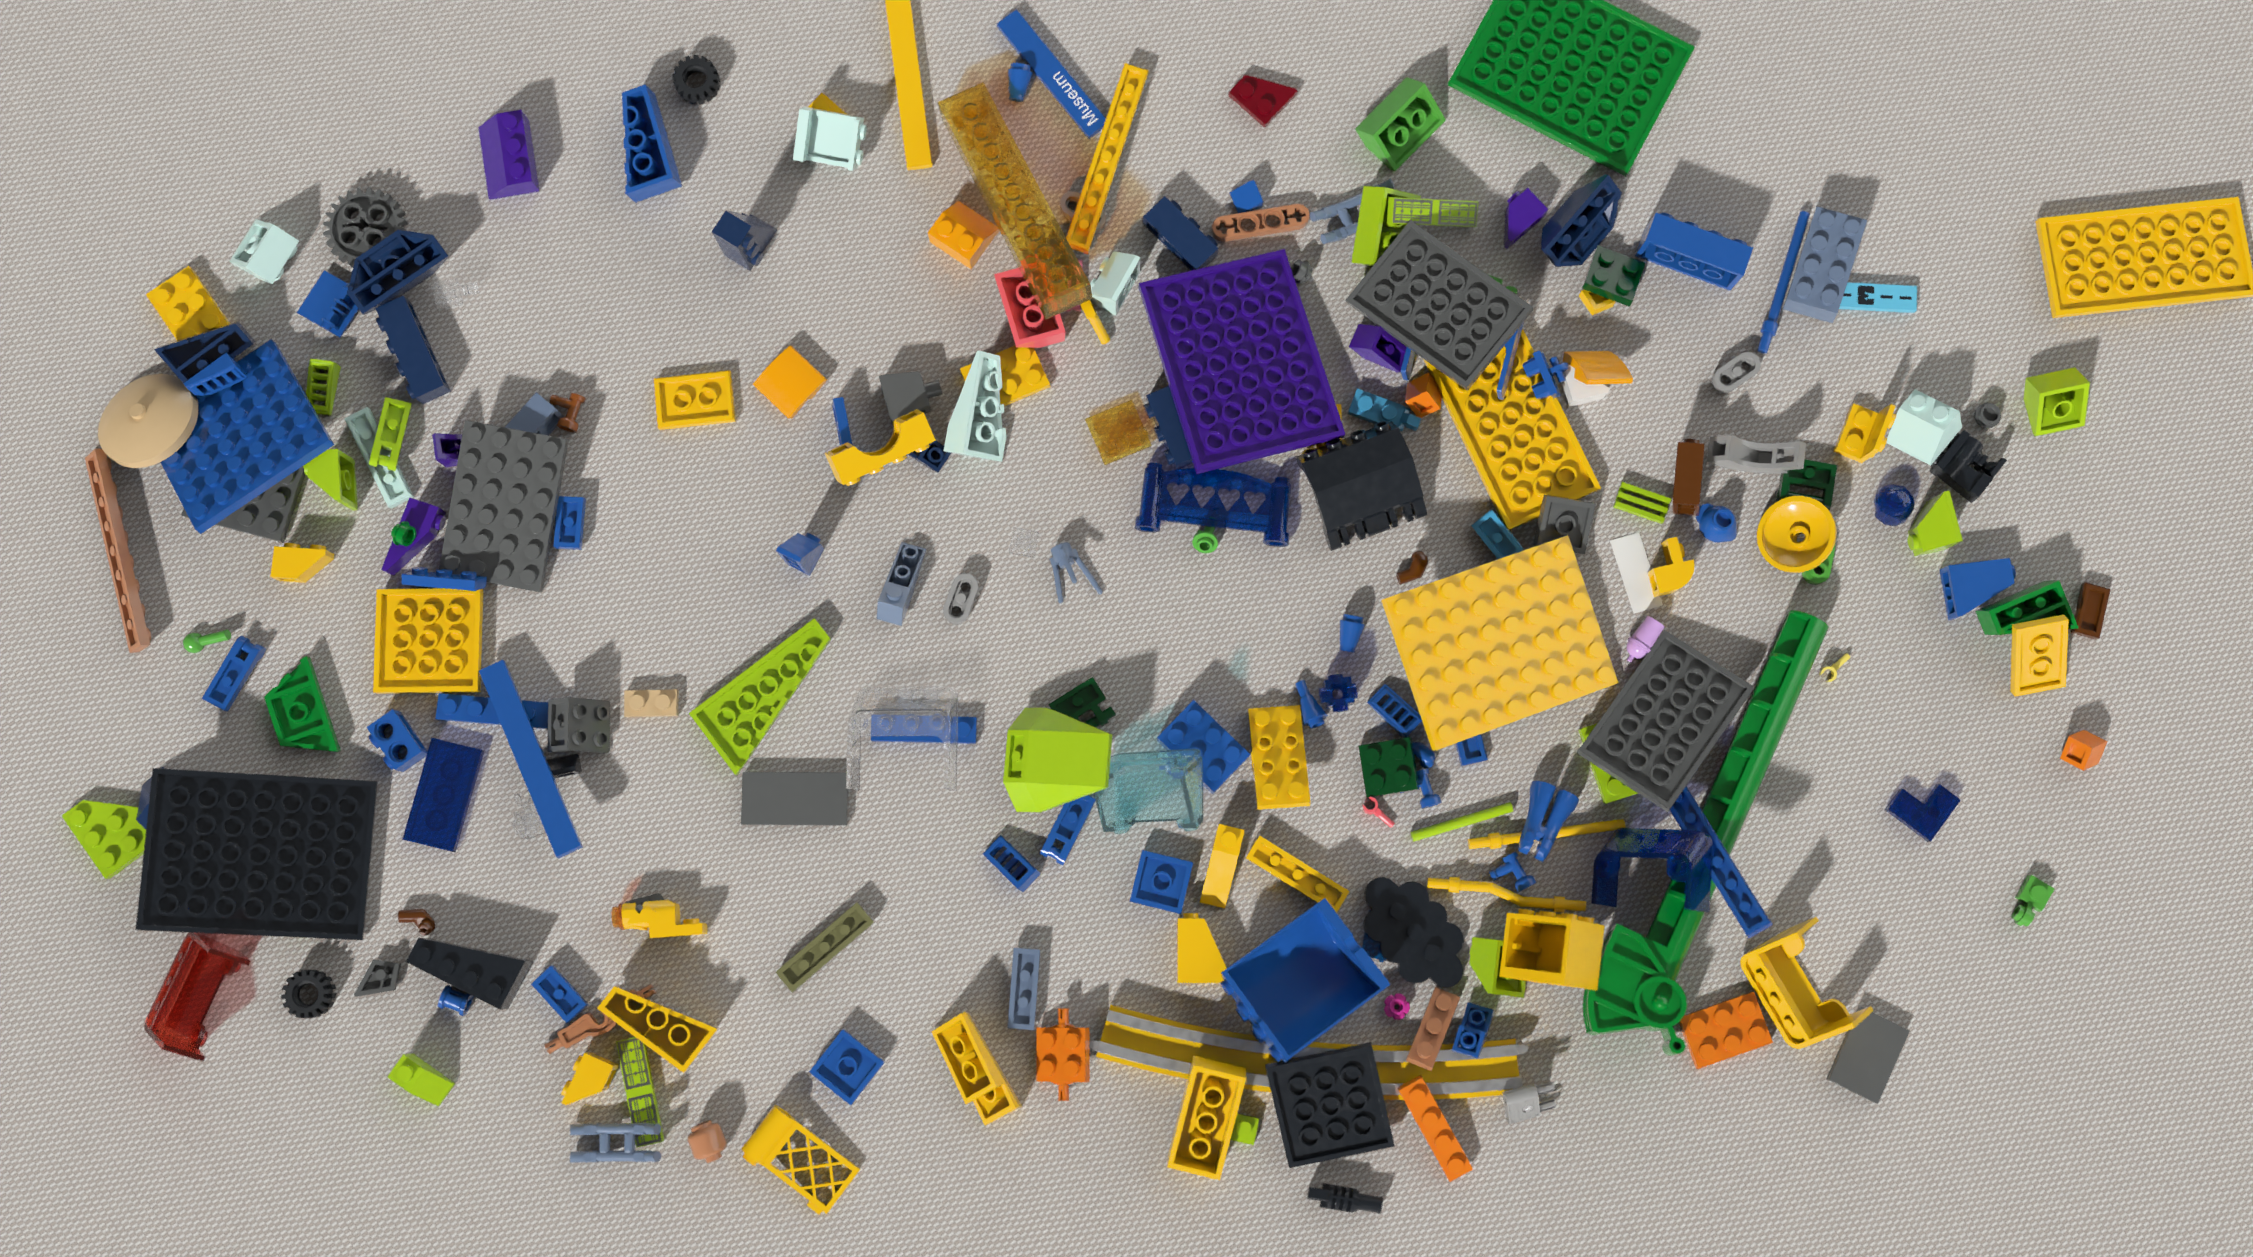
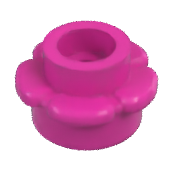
(1399, 1013)

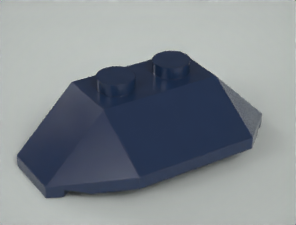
(1581, 223)
(394, 268)

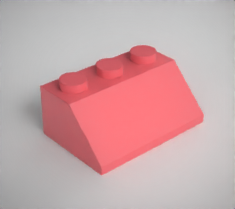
(1024, 315)

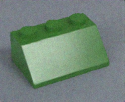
(1401, 123)

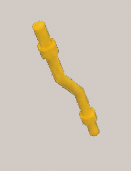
(1557, 903)

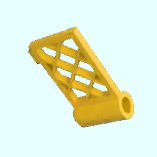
(767, 1144)

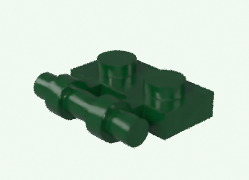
(1083, 699)

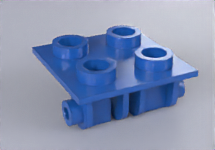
(329, 304)

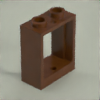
(1688, 477)

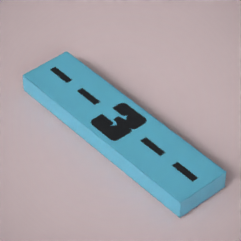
(1880, 297)

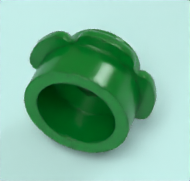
(403, 534)

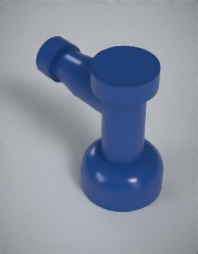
(1429, 798)
(1512, 864)

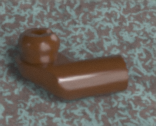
(1416, 569)
(420, 918)

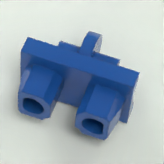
(1539, 364)

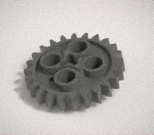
(369, 207)

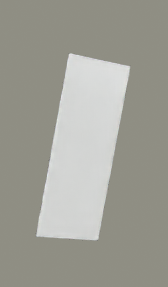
(1634, 572)

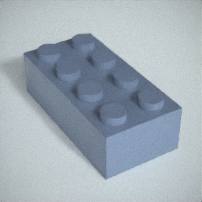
(1824, 264)

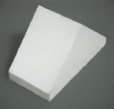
(1579, 392)

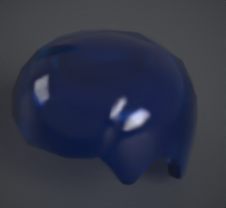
(1893, 504)

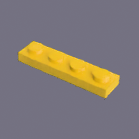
(1296, 873)

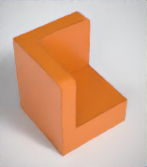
(1423, 395)
(2083, 750)

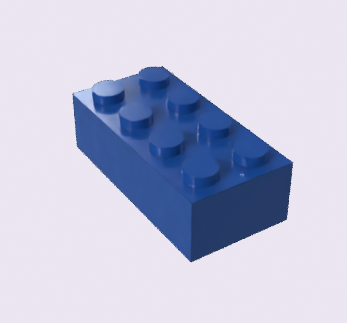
(1694, 251)

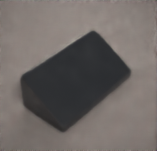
(565, 765)

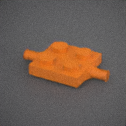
(1063, 1054)

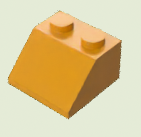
(962, 234)

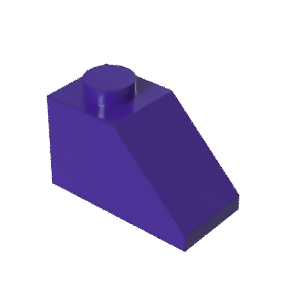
(1522, 215)
(1378, 347)

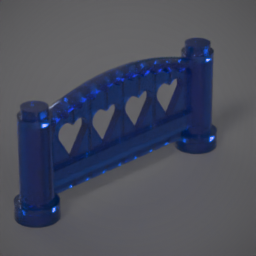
(1159, 506)

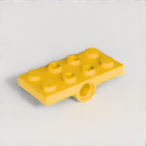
(1278, 757)

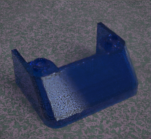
(1687, 861)

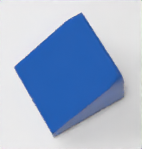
(1247, 197)

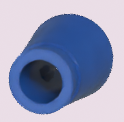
(1018, 81)
(1350, 632)

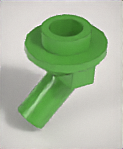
(1205, 540)

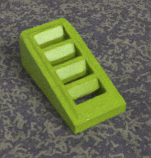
(312, 384)

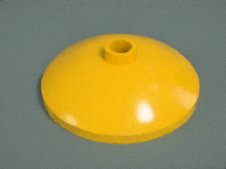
(1782, 525)

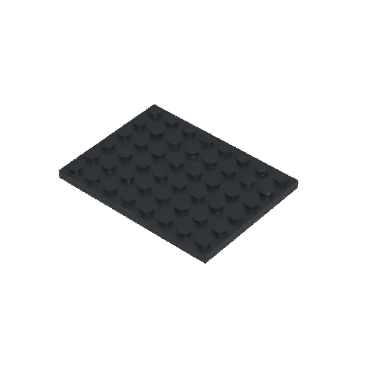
(256, 855)

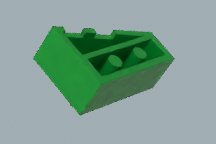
(2030, 604)

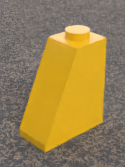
(1197, 952)

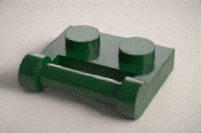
(1814, 476)

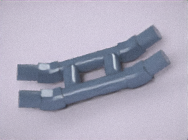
(1342, 210)
(604, 1153)

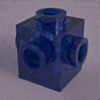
(1342, 684)

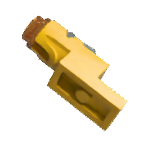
(658, 915)

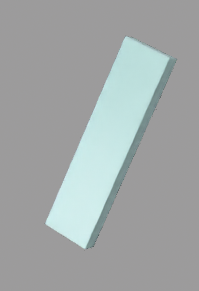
(390, 483)

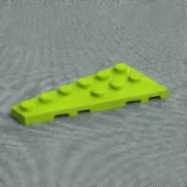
(748, 706)

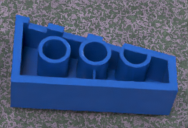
(649, 156)

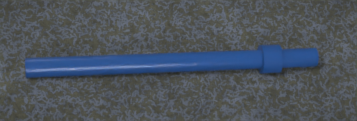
(1770, 326)

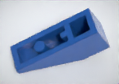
(801, 552)

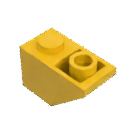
(297, 563)
(591, 1077)

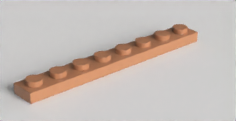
(117, 551)

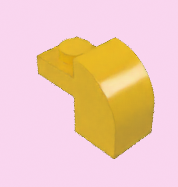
(1675, 574)

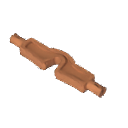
(588, 1026)

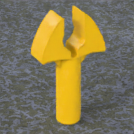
(1091, 314)

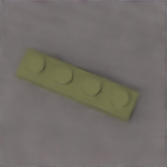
(824, 947)

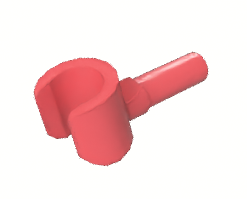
(1378, 812)

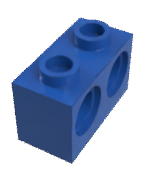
(402, 736)

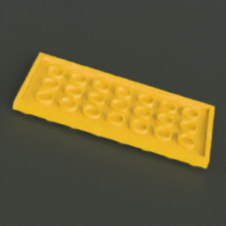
(2145, 257)
(1517, 443)

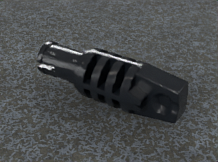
(1344, 1199)

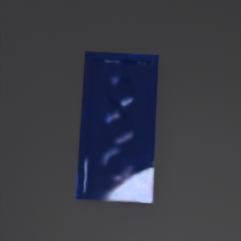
(443, 795)

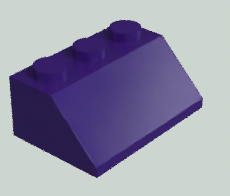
(508, 155)

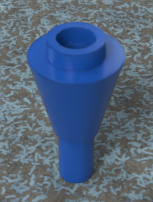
(1312, 712)

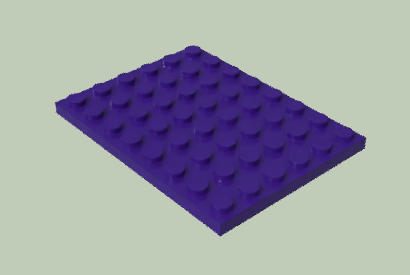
(1241, 361)

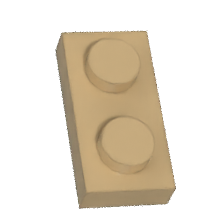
(651, 703)

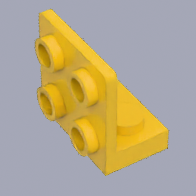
(1864, 432)

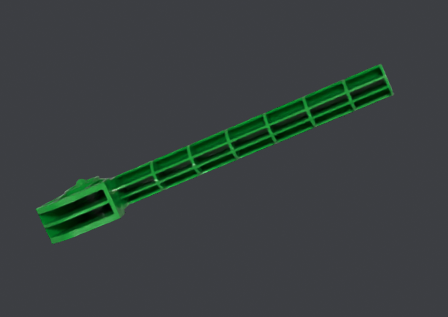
(1640, 971)

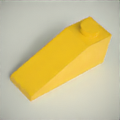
(1221, 865)

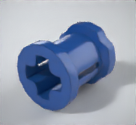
(455, 1000)

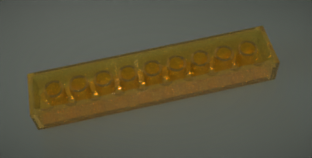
(1015, 201)

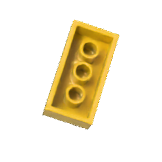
(1206, 1117)

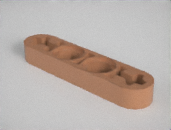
(1259, 218)

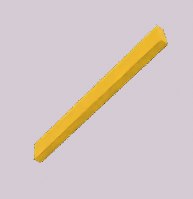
(908, 84)
(1106, 158)

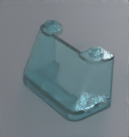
(1153, 789)

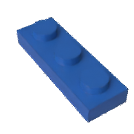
(444, 579)

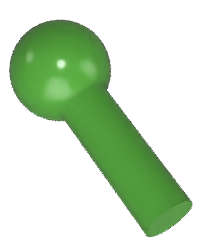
(195, 642)

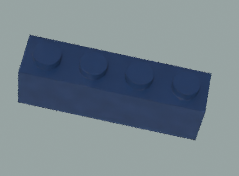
(412, 350)

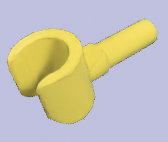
(1835, 666)

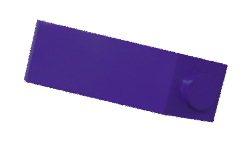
(427, 521)

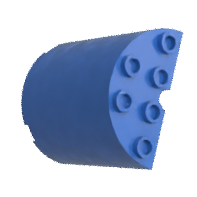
(1302, 981)

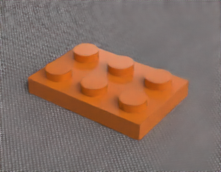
(1725, 1030)

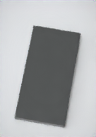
(794, 798)

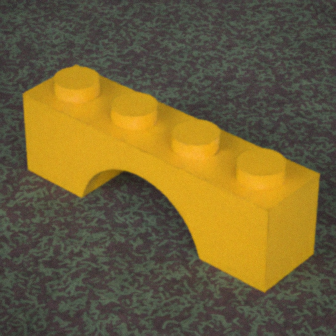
(909, 434)

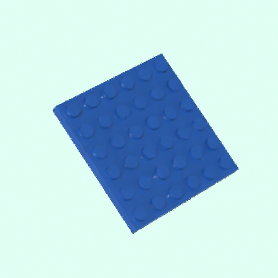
(245, 440)

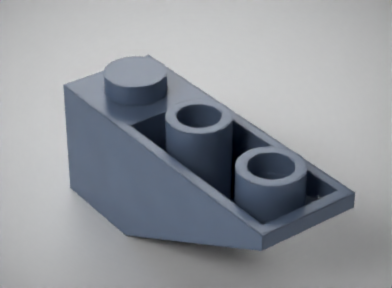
(900, 584)

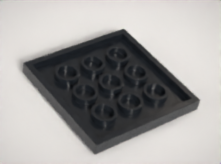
(1330, 1105)

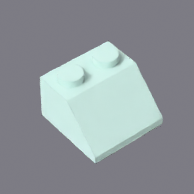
(265, 251)
(1115, 281)
(1924, 427)

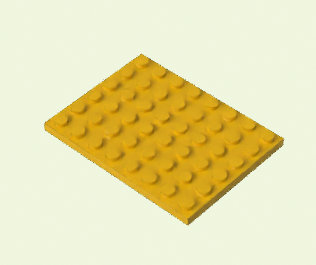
(1499, 642)

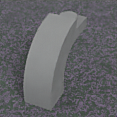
(1755, 457)

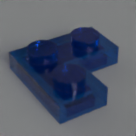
(1924, 817)

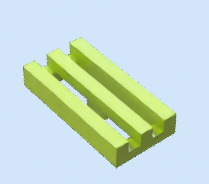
(1644, 493)

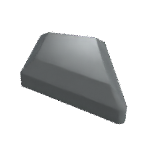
(379, 978)

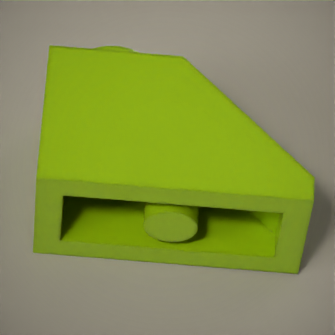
(421, 1079)

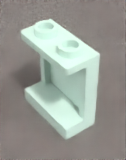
(829, 138)

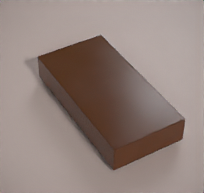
(2091, 610)

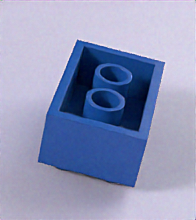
(1219, 750)

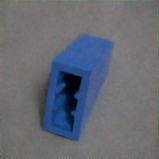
(1974, 583)

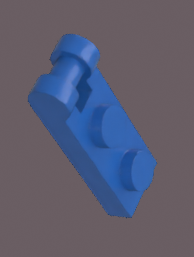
(233, 673)
(1067, 828)

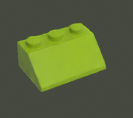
(1373, 231)

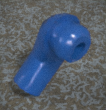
(1424, 753)

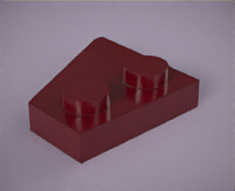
(1261, 98)

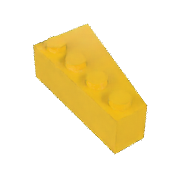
(660, 1028)

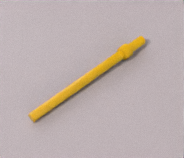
(1495, 840)

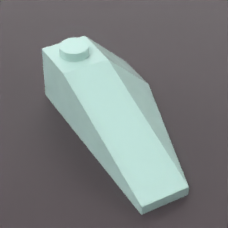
(977, 418)

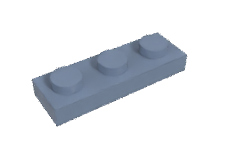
(1024, 989)

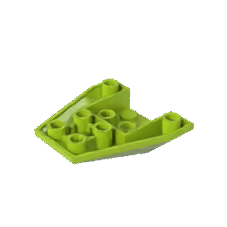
(1054, 760)

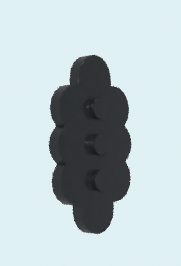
(1413, 932)

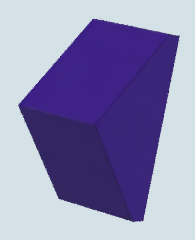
(447, 448)

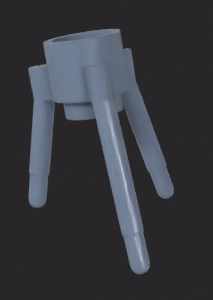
(1064, 557)

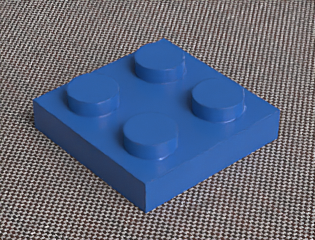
(1161, 882)
(847, 1067)

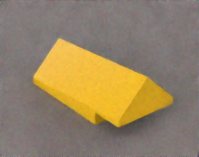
(975, 1068)

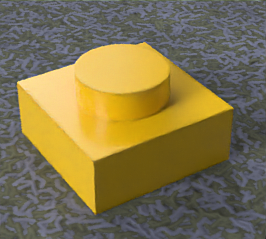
(1594, 302)

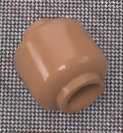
(707, 1141)

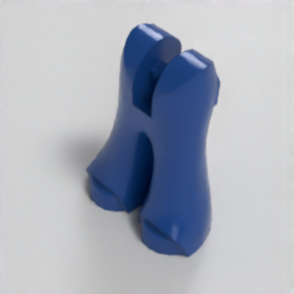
(1562, 808)

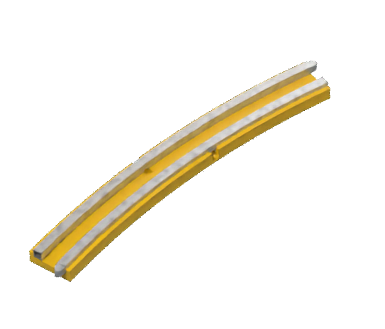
(1169, 1047)

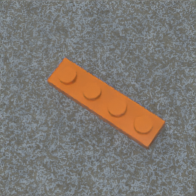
(1435, 1128)

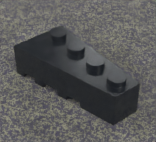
(478, 972)

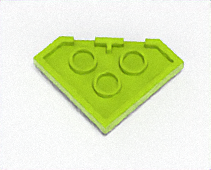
(107, 834)

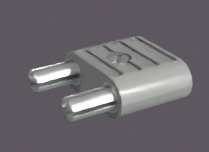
(1524, 1102)

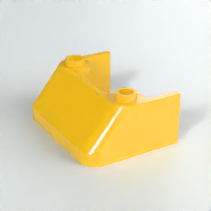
(1789, 994)

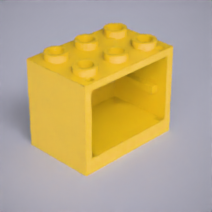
(1552, 949)

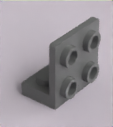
(578, 725)

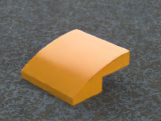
(1598, 367)
(789, 382)

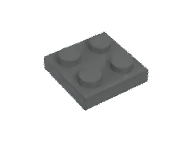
(1562, 518)

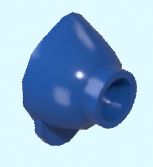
(1717, 523)

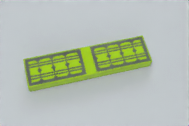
(1432, 212)
(639, 1088)

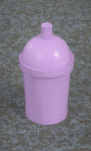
(1643, 638)

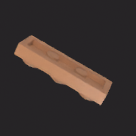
(1433, 1029)

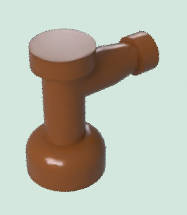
(573, 405)

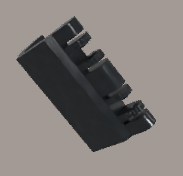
(1362, 482)

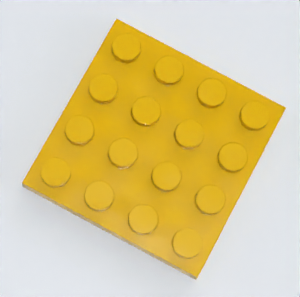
(428, 641)

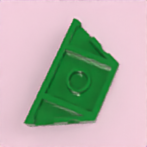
(301, 712)

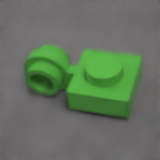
(2034, 895)

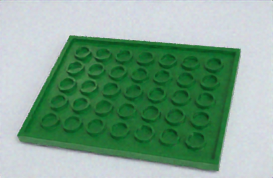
(1574, 73)

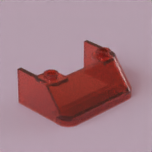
(188, 992)

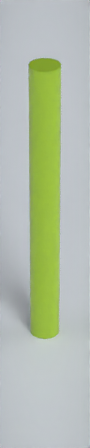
(1461, 821)

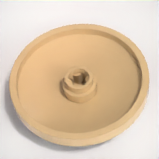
(148, 421)

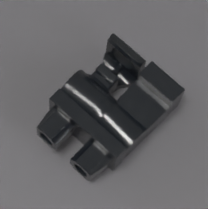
(1955, 469)

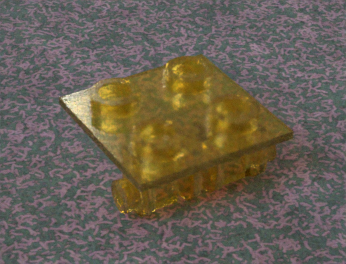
(1118, 432)

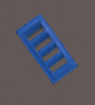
(223, 373)
(1409, 711)
(1027, 879)

